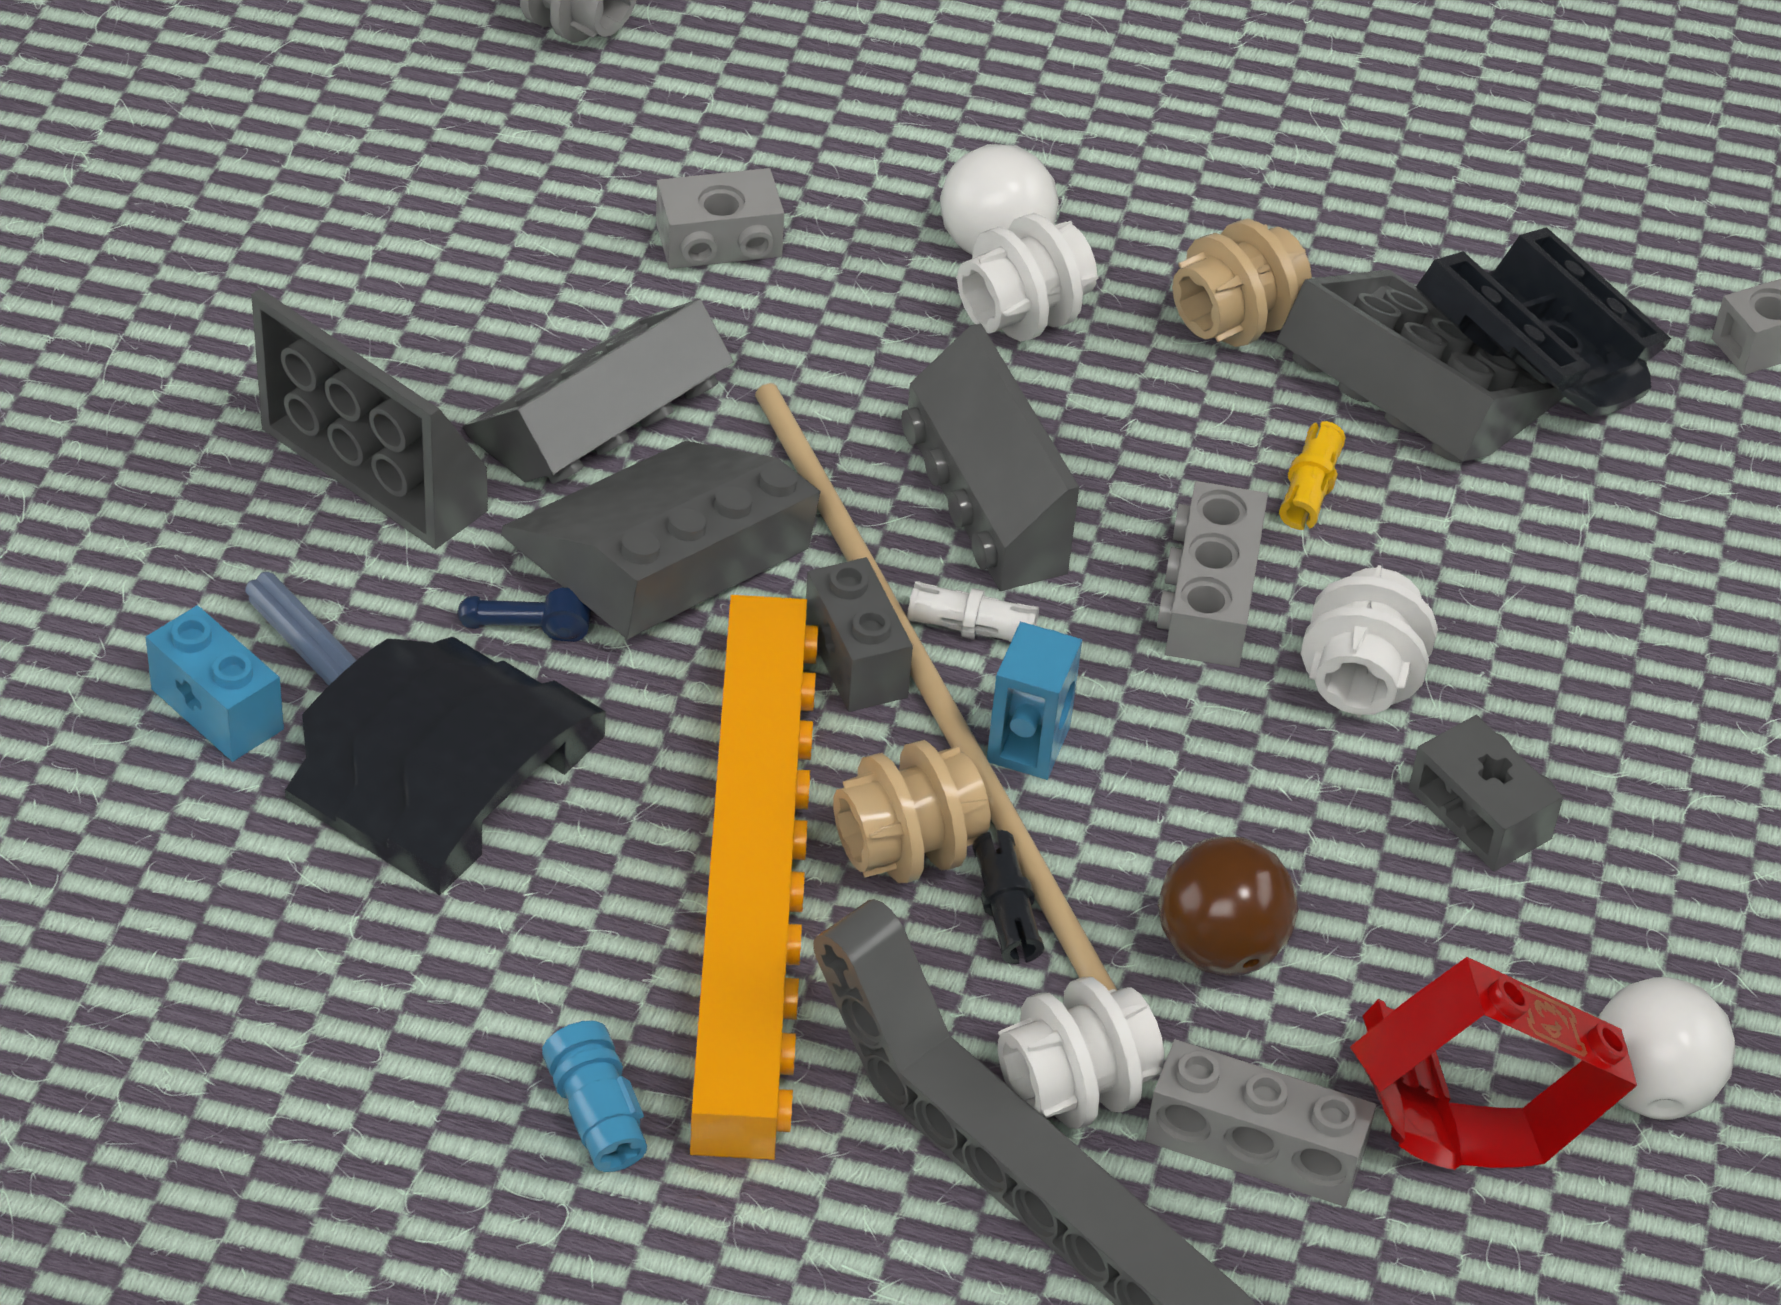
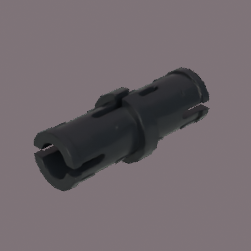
(1008, 897)

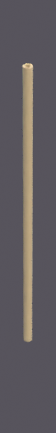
(938, 698)

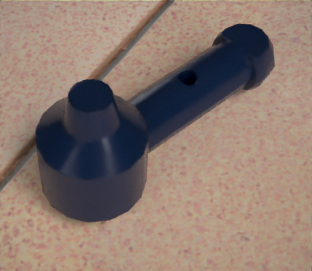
(560, 616)

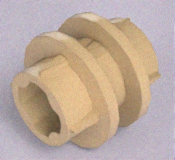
(1240, 282)
(925, 807)

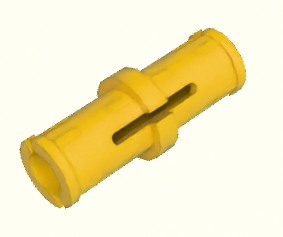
(1312, 475)

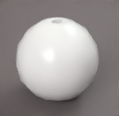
(992, 190)
(1676, 1046)

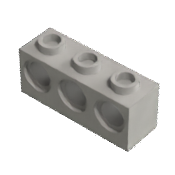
(1212, 573)
(1260, 1122)

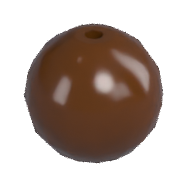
(1228, 905)

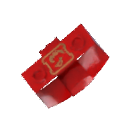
(1414, 1095)

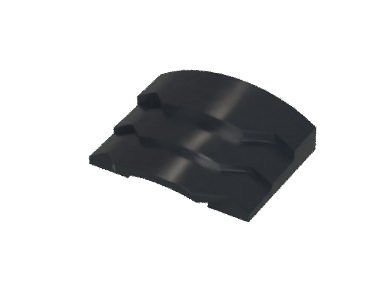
(1551, 320)
(427, 745)

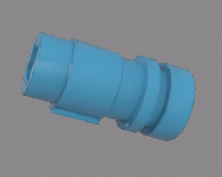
(599, 1098)

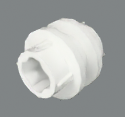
(1027, 277)
(1369, 641)
(1081, 1051)

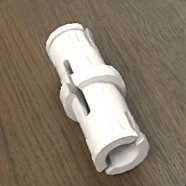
(968, 612)

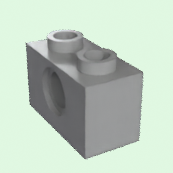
(719, 218)

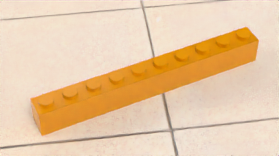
(752, 882)

